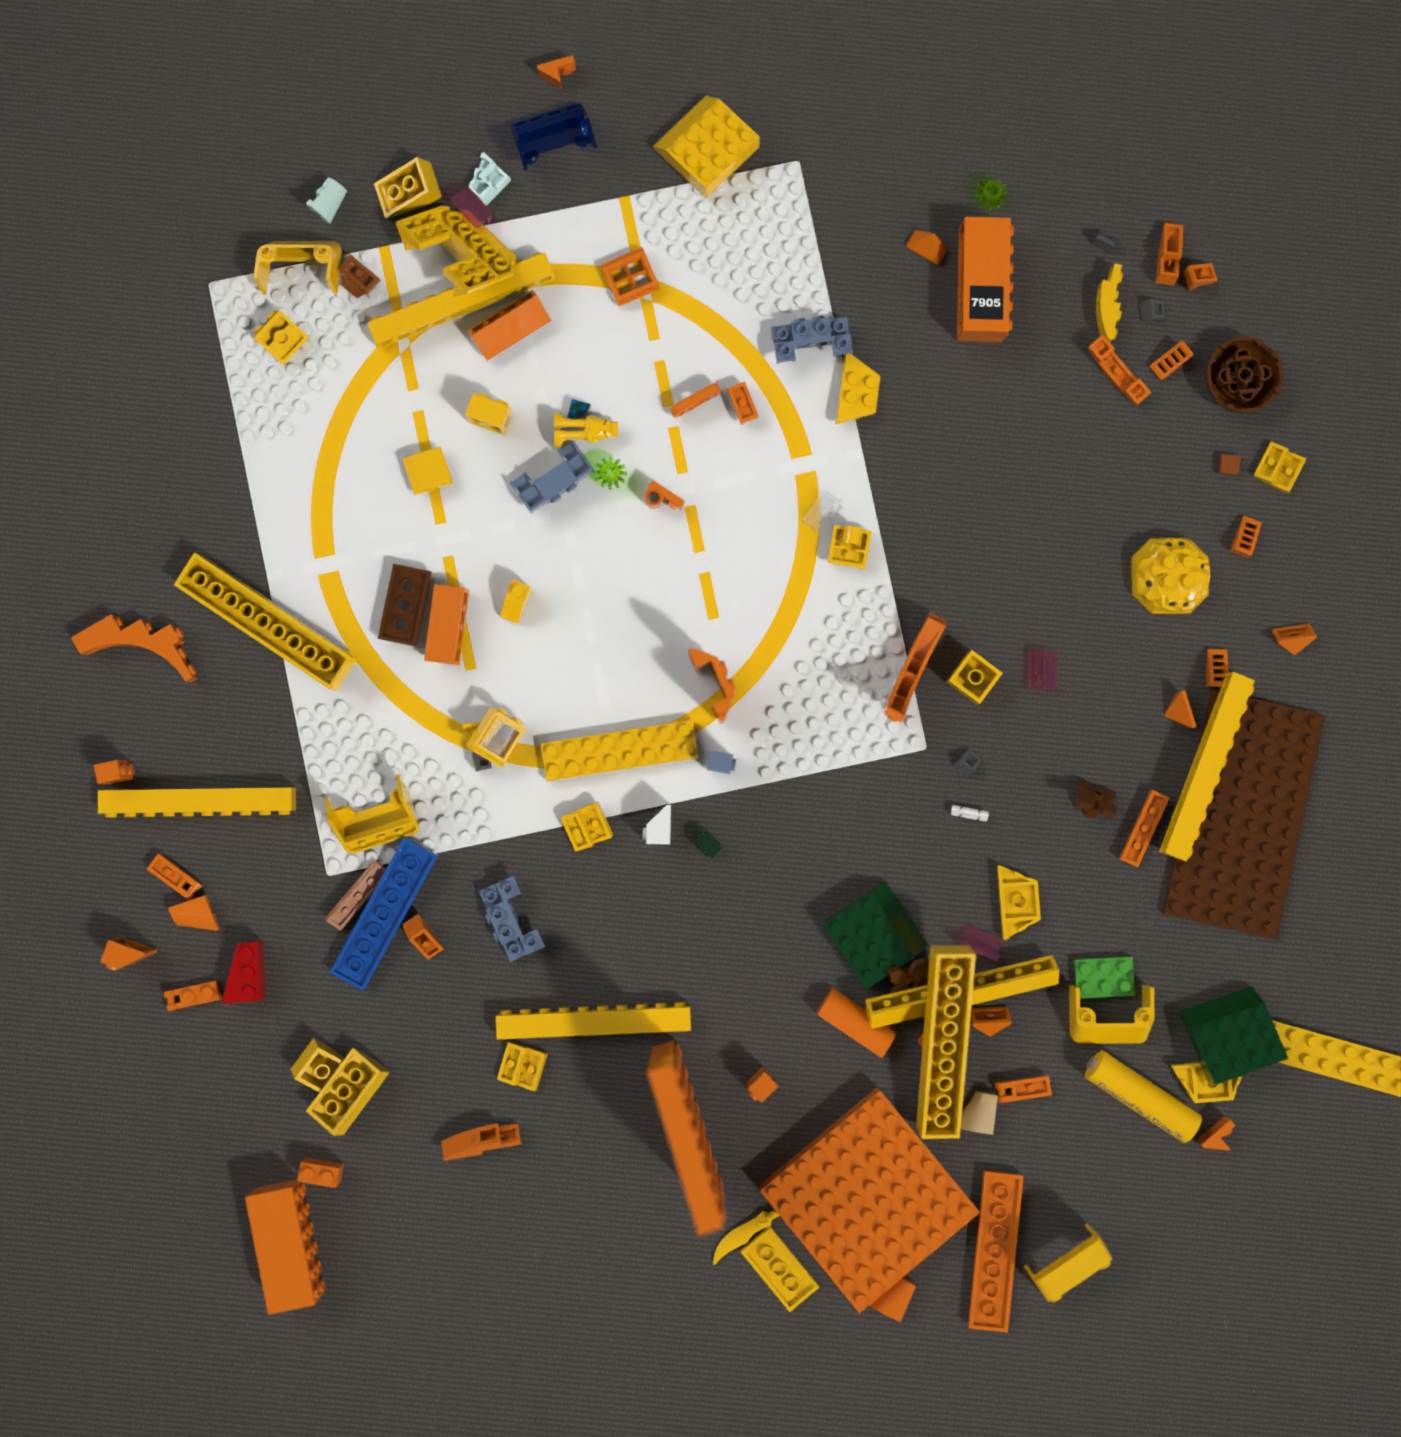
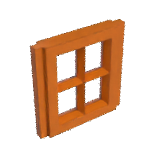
(636, 292)

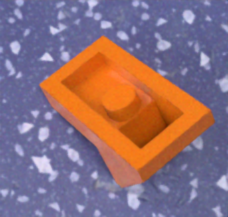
(551, 70)
(1199, 275)
(1212, 1138)

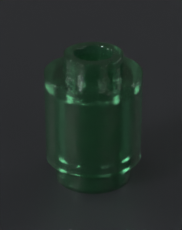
(707, 844)

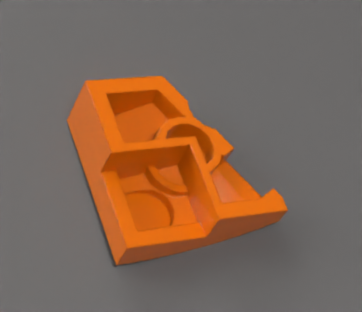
(195, 914)
(895, 1299)

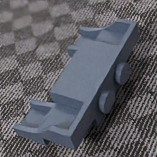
(809, 334)
(556, 481)
(505, 921)

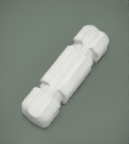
(969, 813)

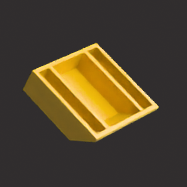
(708, 144)

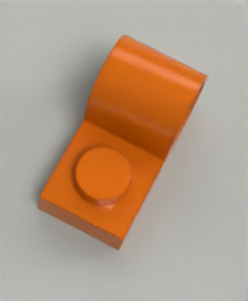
(672, 500)

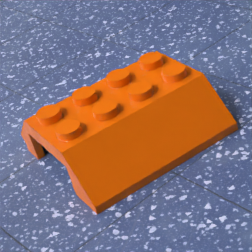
(701, 661)

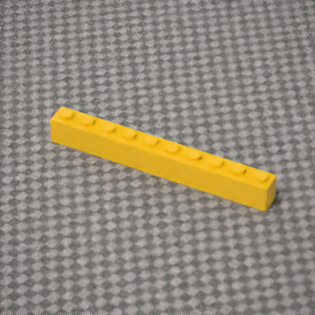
(444, 307)
(1207, 766)
(196, 800)
(986, 987)
(593, 1021)

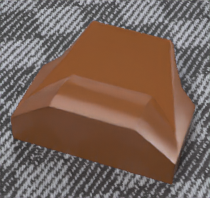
(357, 278)

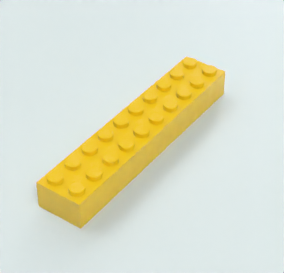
(265, 622)
(945, 1041)

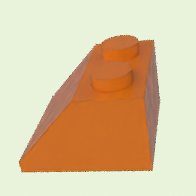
(124, 952)

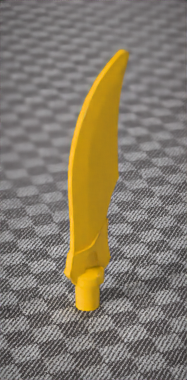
(743, 1233)

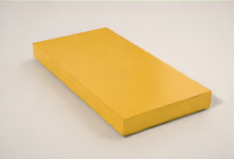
(779, 1268)

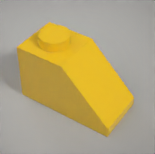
(515, 601)

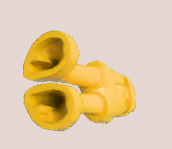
(594, 429)

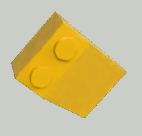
(408, 188)
(316, 1065)

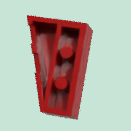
(246, 974)

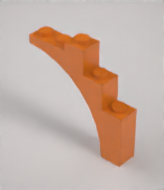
(111, 633)
(912, 669)

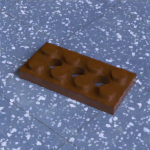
(395, 595)

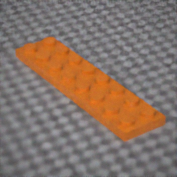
(995, 1251)

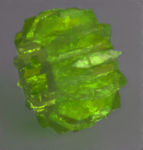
(998, 193)
(618, 473)

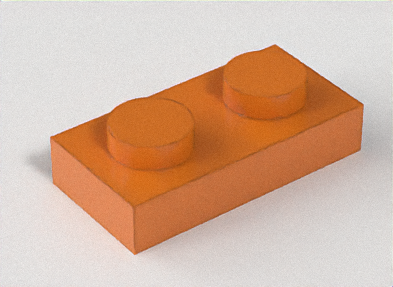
(742, 403)

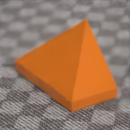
(927, 246)
(1294, 637)
(1180, 711)
(990, 1019)

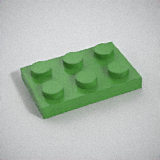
(1104, 977)

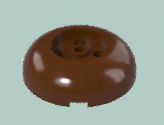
(1266, 375)

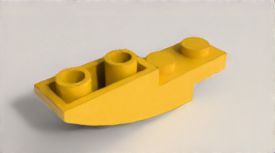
(1106, 306)

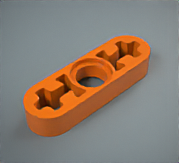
(695, 400)

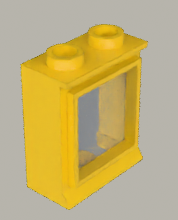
(496, 736)

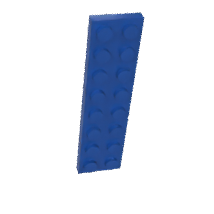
(383, 914)

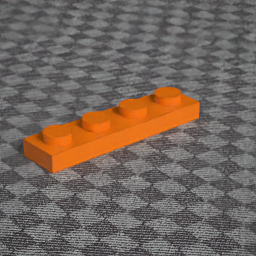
(1144, 828)

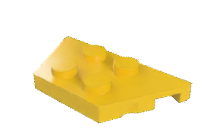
(857, 390)
(1017, 901)
(1197, 1087)

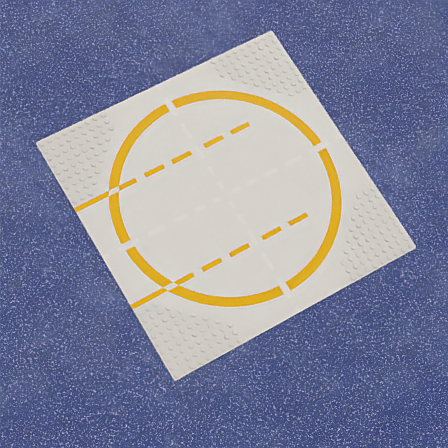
(610, 578)

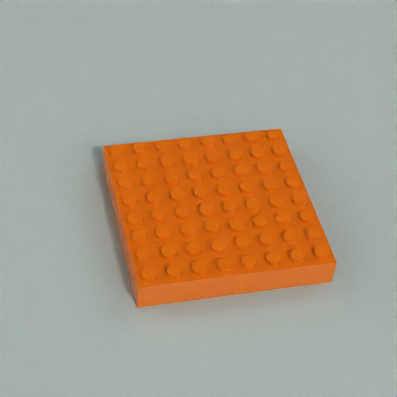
(687, 1136)
(868, 1199)

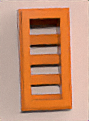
(1183, 349)
(1236, 548)
(1210, 668)

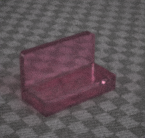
(473, 207)
(1042, 670)
(981, 942)

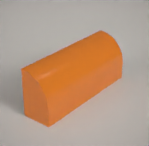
(509, 325)
(446, 624)
(853, 1021)

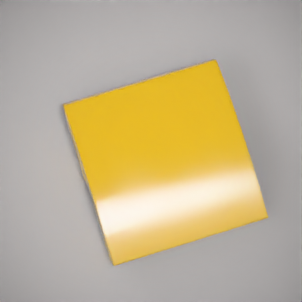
(1279, 467)
(427, 471)
(586, 826)
(522, 1066)

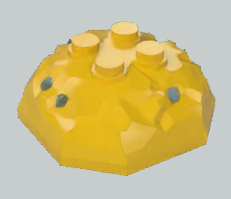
(1170, 575)

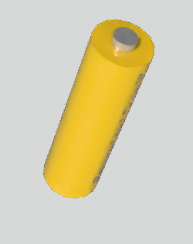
(1143, 1096)

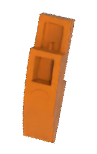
(480, 1139)

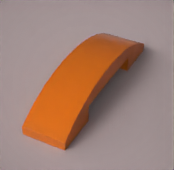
(1117, 372)

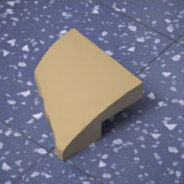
(980, 1113)

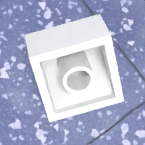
(659, 828)

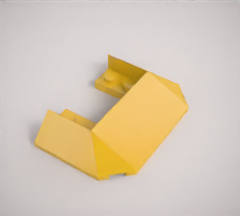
(478, 251)

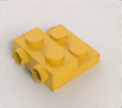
(280, 336)

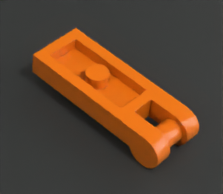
(174, 876)
(193, 995)
(1023, 1088)

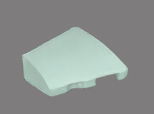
(488, 180)
(327, 200)

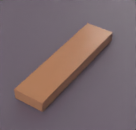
(356, 896)

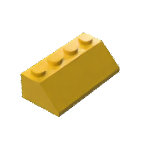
(347, 1092)

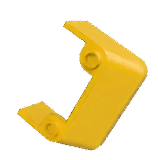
(298, 251)
(374, 825)
(1086, 1030)
(1072, 1267)

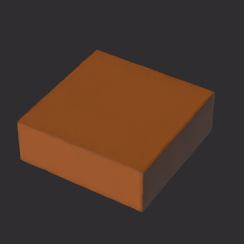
(1229, 464)

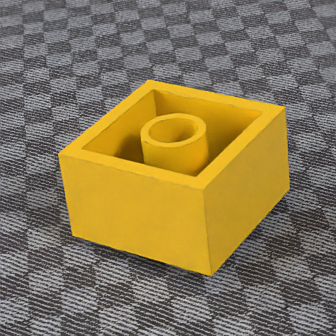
(489, 413)
(974, 677)

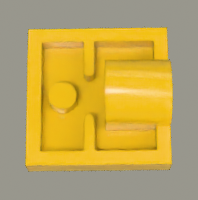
(849, 546)

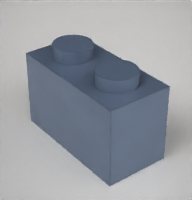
(721, 762)

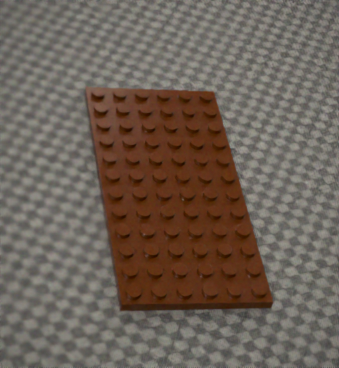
(1252, 825)

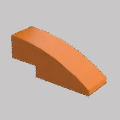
(1169, 254)

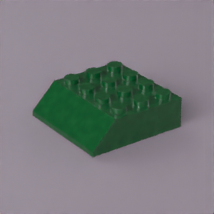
(875, 934)
(1233, 1035)

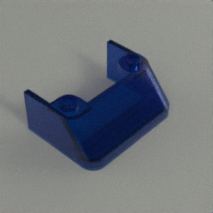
(552, 131)

